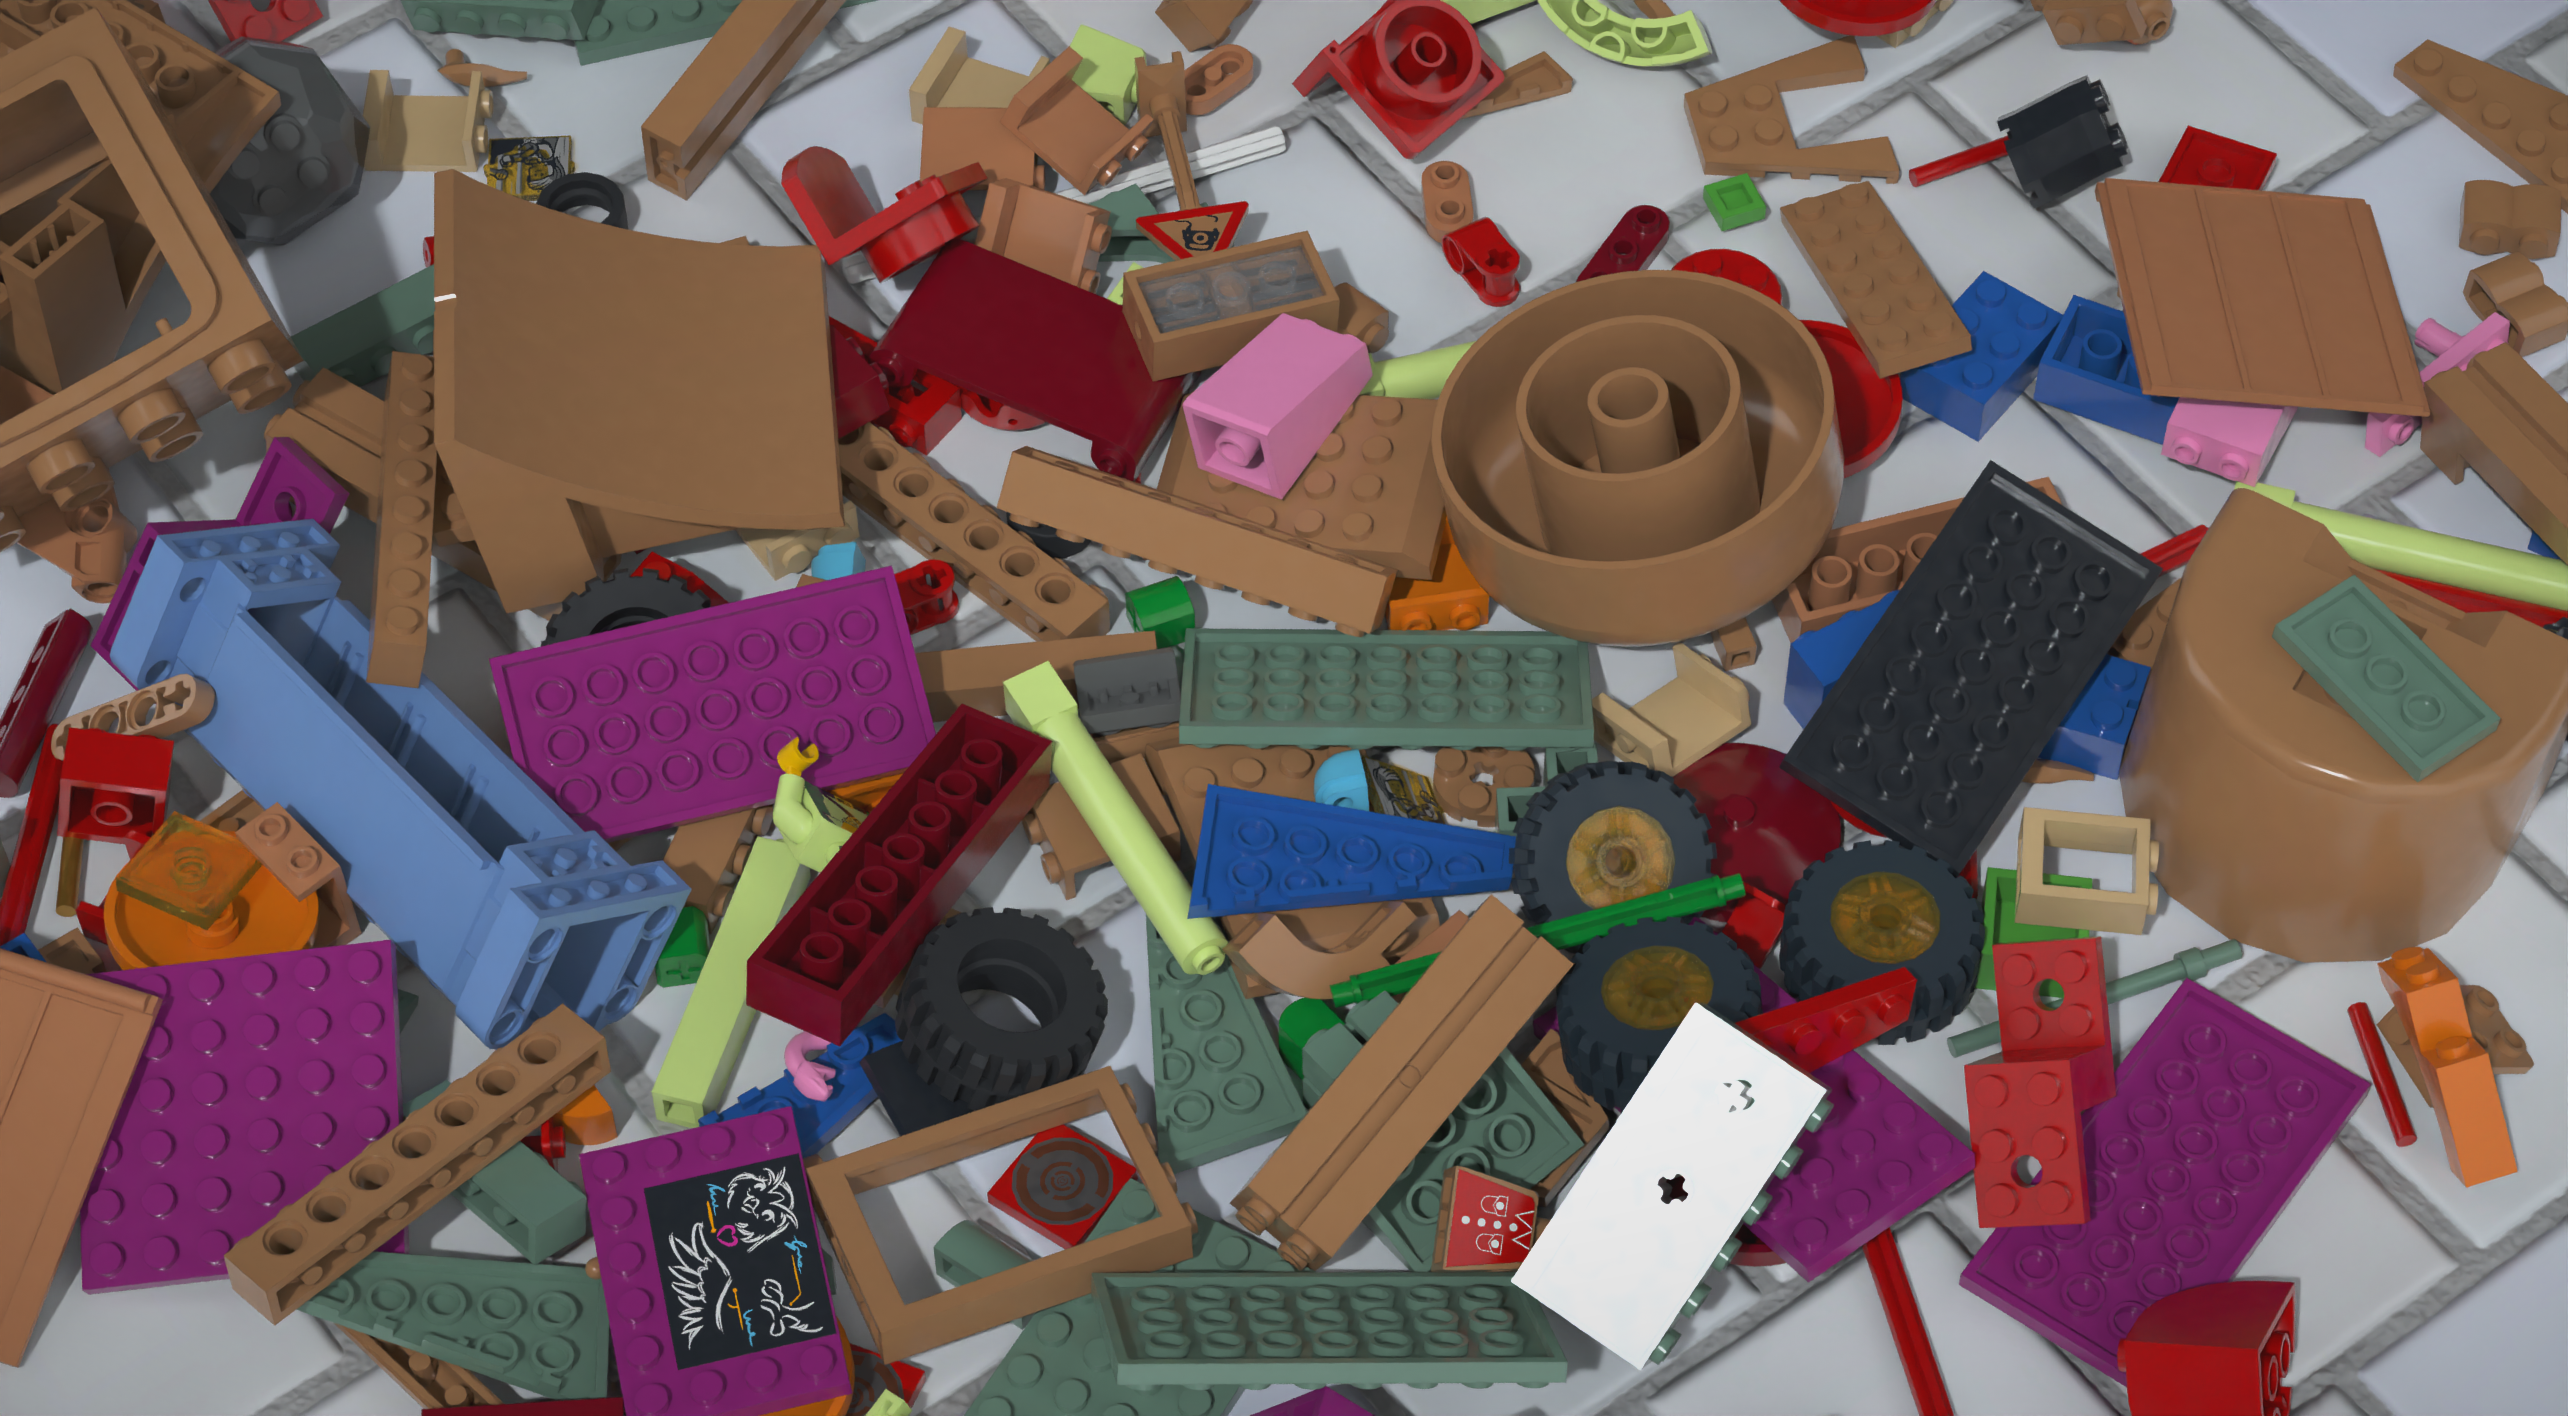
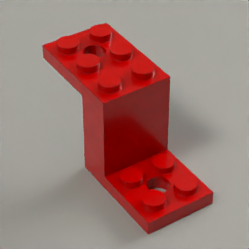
(2040, 1082)

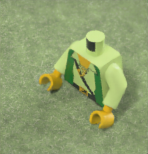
(808, 817)

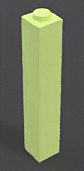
(717, 1010)

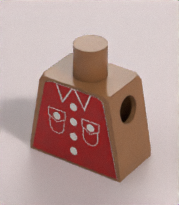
(1484, 1223)

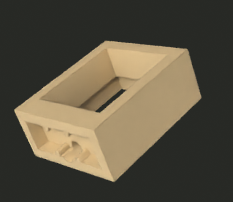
(2081, 906)

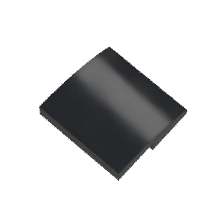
(905, 1094)

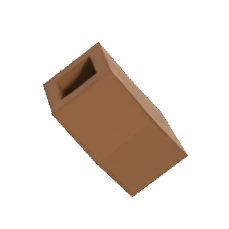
(1735, 645)

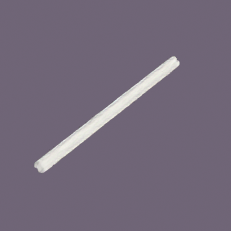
(1147, 177)

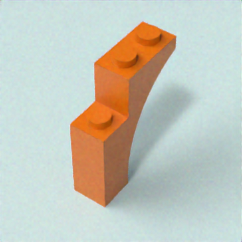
(2451, 1063)

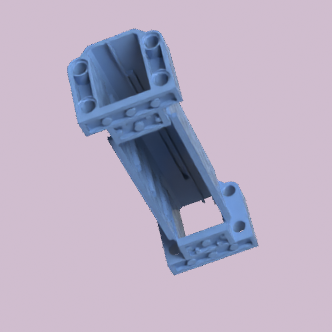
(396, 784)

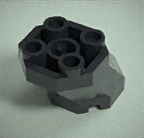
(2063, 140)

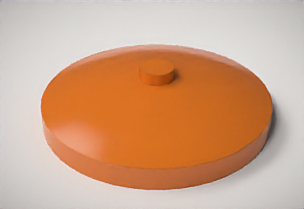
(256, 922)

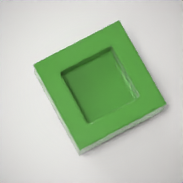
(1734, 202)

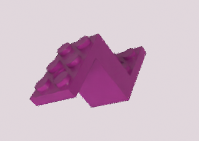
(282, 474)

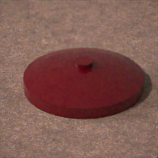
(1759, 819)

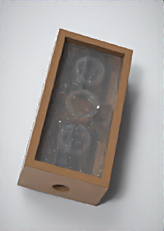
(1215, 303)

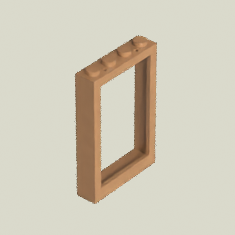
(1021, 1290)

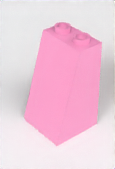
(1275, 403)
(2226, 436)

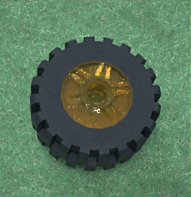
(1587, 814)
(1882, 913)
(1635, 992)

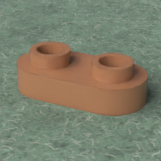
(1209, 79)
(1445, 198)

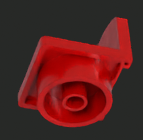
(1409, 71)
(890, 240)

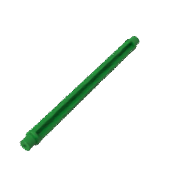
(1559, 933)

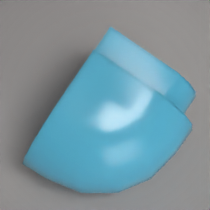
(838, 561)
(1342, 781)

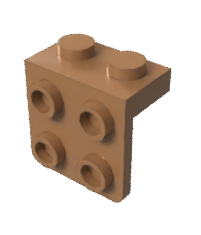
(2488, 1028)

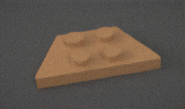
(1579, 1110)

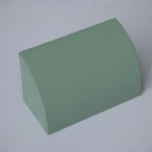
(973, 1253)

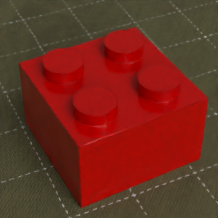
(113, 785)

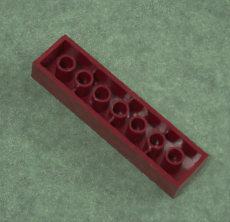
(898, 875)

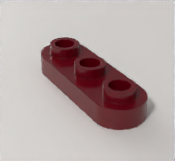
(1639, 235)

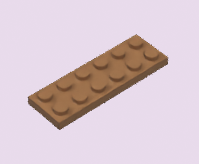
(1875, 279)

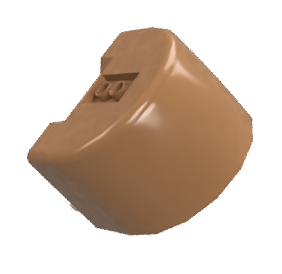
(2278, 803)

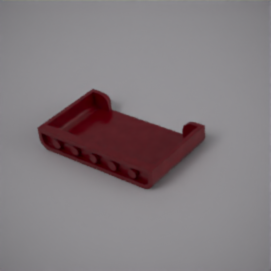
(1034, 350)

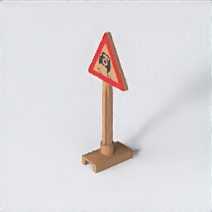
(1193, 228)

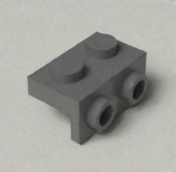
(1128, 691)

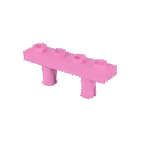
(2452, 350)

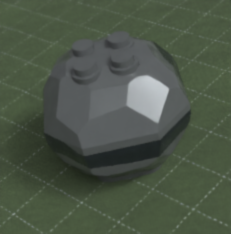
(303, 157)

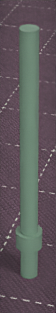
(2185, 964)

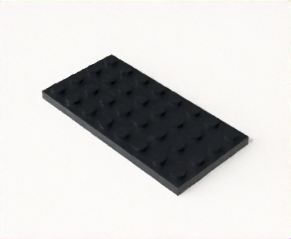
(1971, 668)

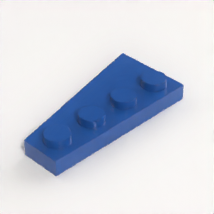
(852, 1092)

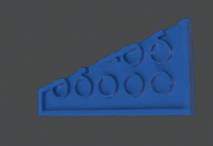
(1301, 854)

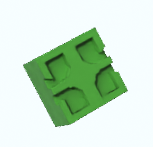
(2000, 924)

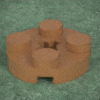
(1475, 800)

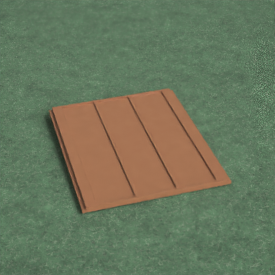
(2259, 297)
(62, 1081)

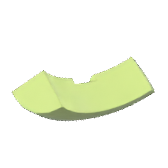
(1630, 40)

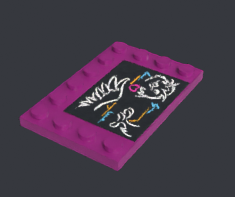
(715, 1271)

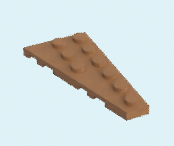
(2499, 110)

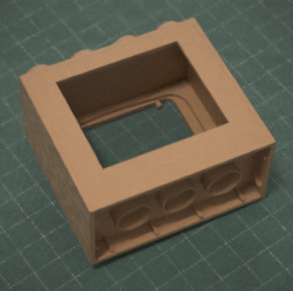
(63, 111)

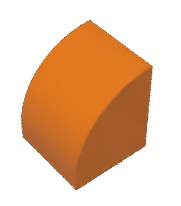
(587, 1119)

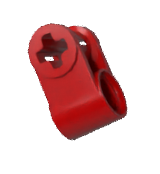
(1484, 261)
(921, 599)

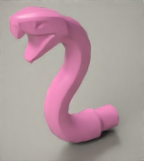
(808, 1076)

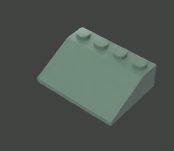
(1496, 1129)

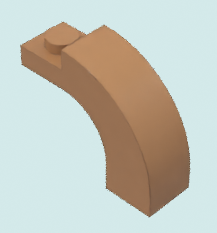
(1284, 964)

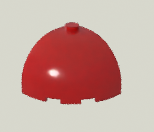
(2212, 1352)

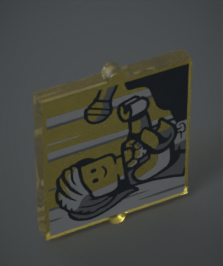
(528, 164)
(1400, 792)

